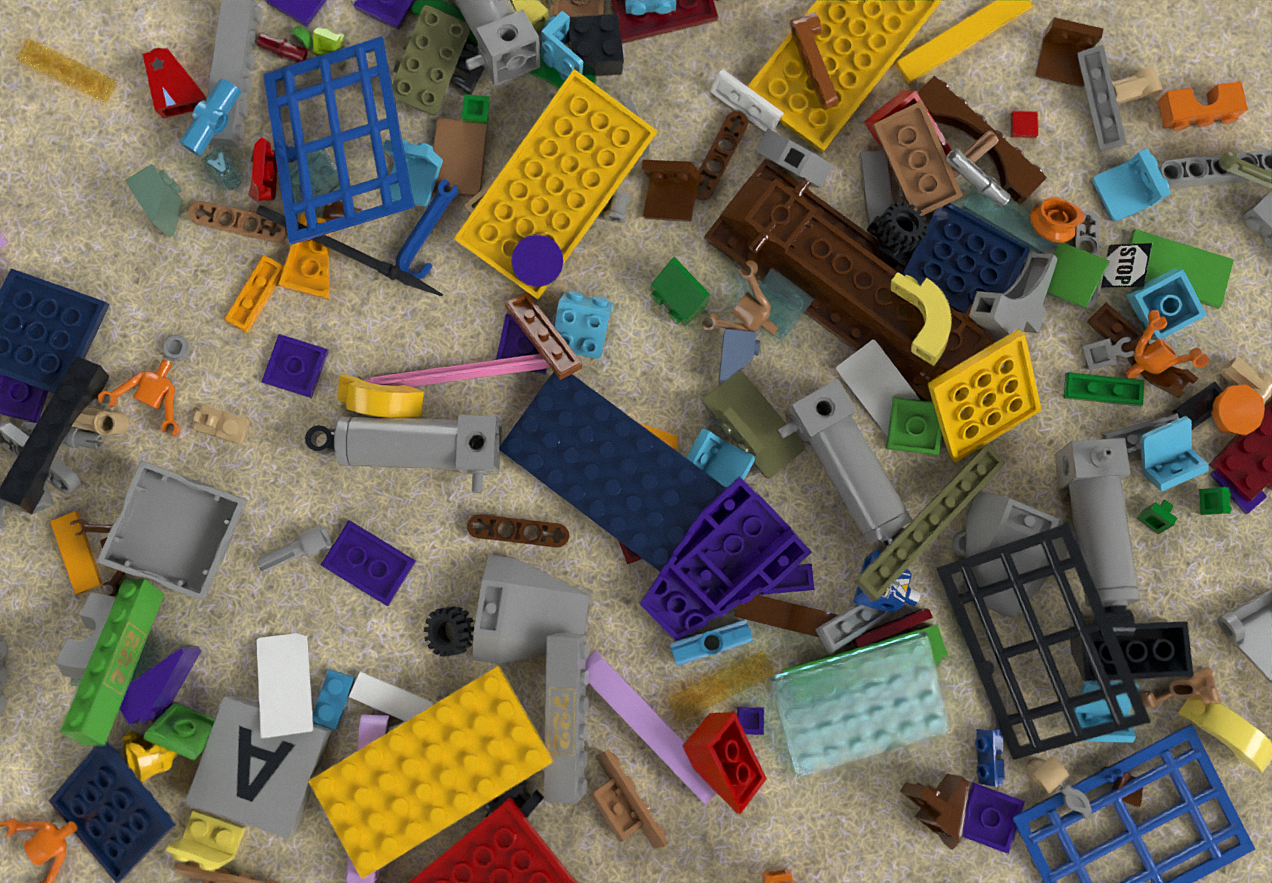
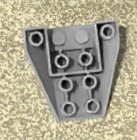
(998, 521)
(521, 609)

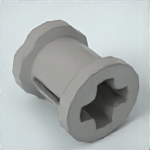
(617, 207)

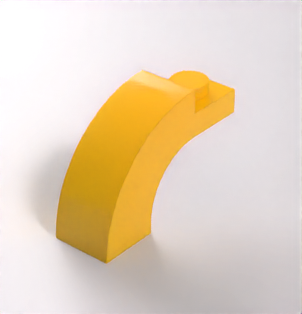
(379, 400)

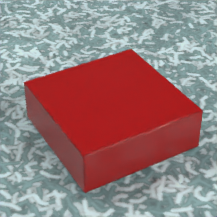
(1024, 124)

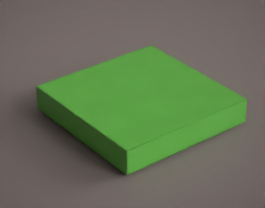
(1076, 275)
(914, 427)
(181, 730)

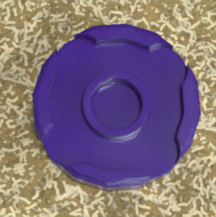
(537, 260)

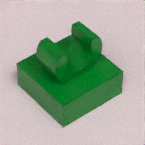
(475, 109)
(1215, 501)
(1158, 516)

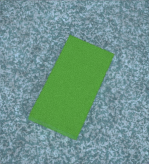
(1204, 269)

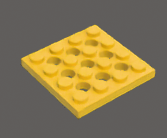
(965, 376)

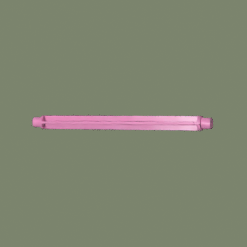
(463, 371)

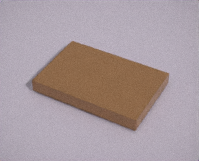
(463, 154)

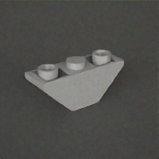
(794, 157)

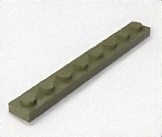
(929, 523)

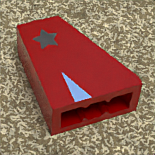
(170, 84)

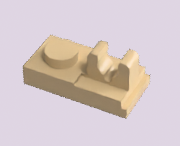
(221, 424)

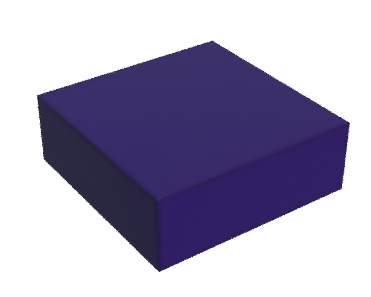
(751, 719)

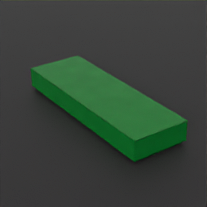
(1104, 389)

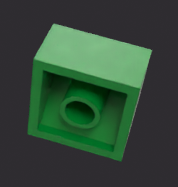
(679, 292)

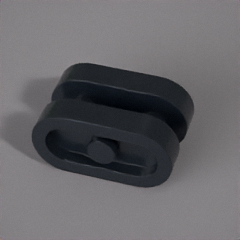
(529, 801)

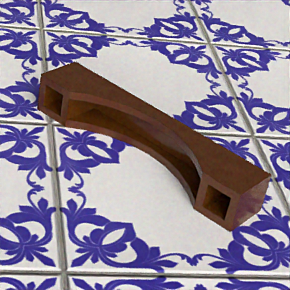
(1015, 172)

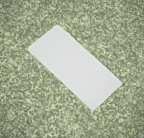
(875, 381)
(284, 685)

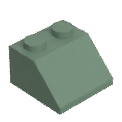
(157, 197)

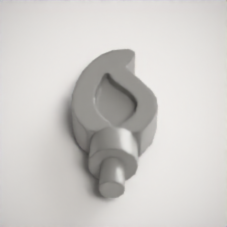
(1075, 800)

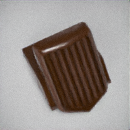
(941, 808)

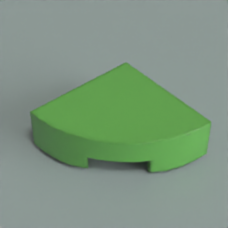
(302, 36)

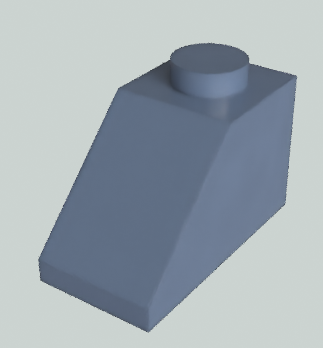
(737, 352)

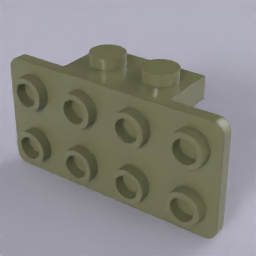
(429, 60)
(753, 424)

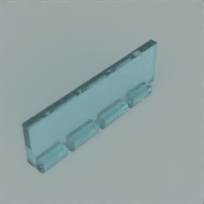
(1008, 221)

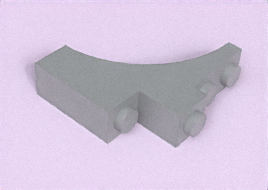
(1020, 305)

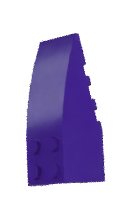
(723, 561)

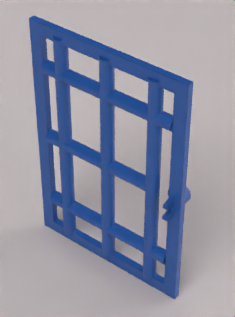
(290, 154)
(1134, 832)

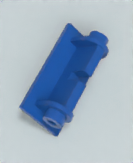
(989, 769)

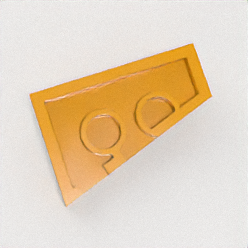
(307, 267)

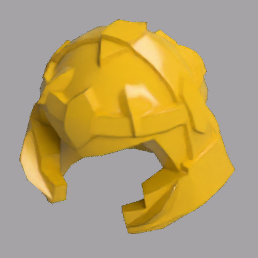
(146, 757)

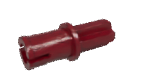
(282, 47)

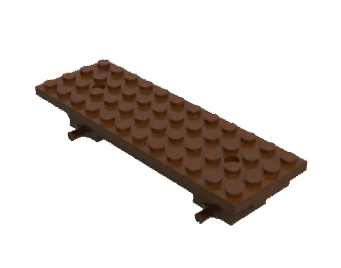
(835, 263)

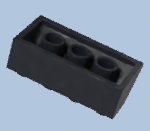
(1152, 652)

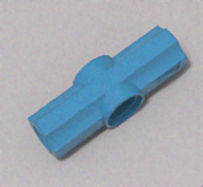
(210, 117)
(728, 637)

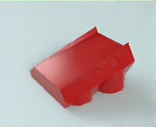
(264, 172)

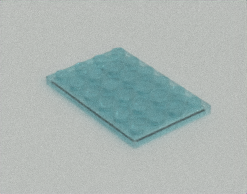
(860, 704)

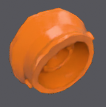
(1056, 219)
(1238, 410)

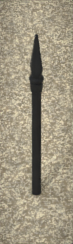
(381, 266)

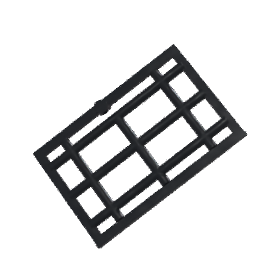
(1081, 629)

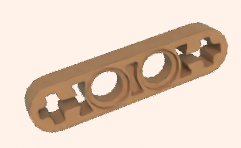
(238, 221)

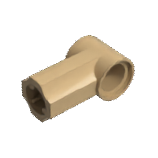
(1139, 85)
(1241, 373)
(99, 421)
(1046, 773)

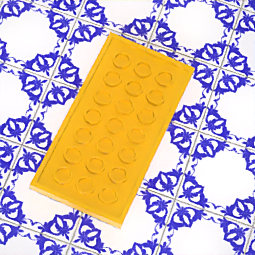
(858, 49)
(558, 176)
(430, 771)

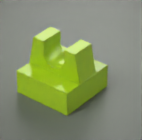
(326, 42)

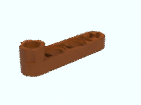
(803, 33)

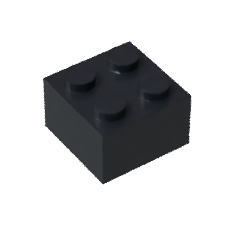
(597, 43)

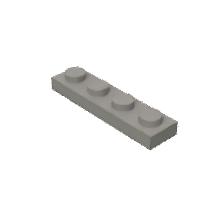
(1102, 98)

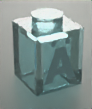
(223, 169)

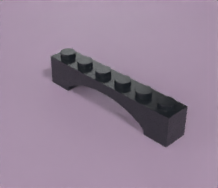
(28, 474)

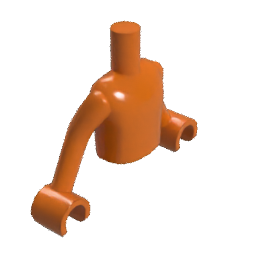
(1160, 355)
(152, 391)
(45, 844)

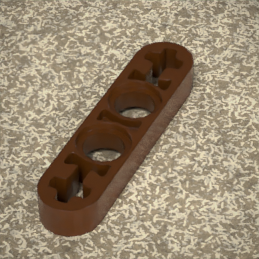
(719, 155)
(519, 527)

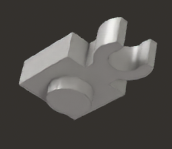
(1104, 353)

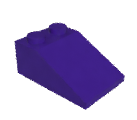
(158, 687)

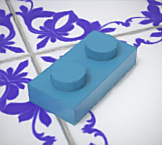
(332, 699)

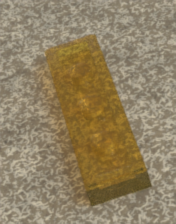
(67, 71)
(721, 685)

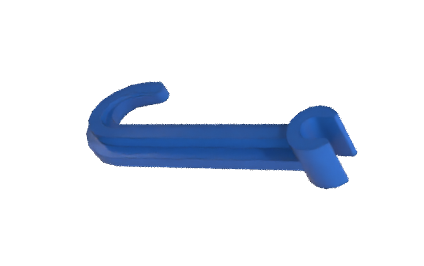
(424, 228)

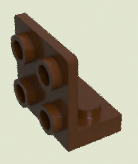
(1059, 50)
(670, 190)

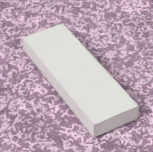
(746, 100)
(388, 697)

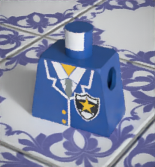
(894, 596)

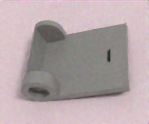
(1251, 631)

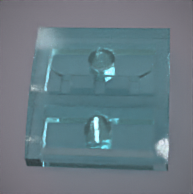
(322, 175)

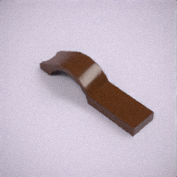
(1113, 325)
(784, 615)

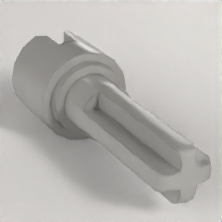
(310, 542)

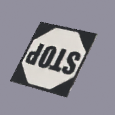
(1127, 265)

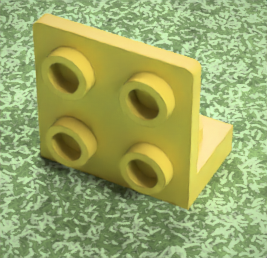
(207, 841)

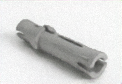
(985, 184)
(74, 437)

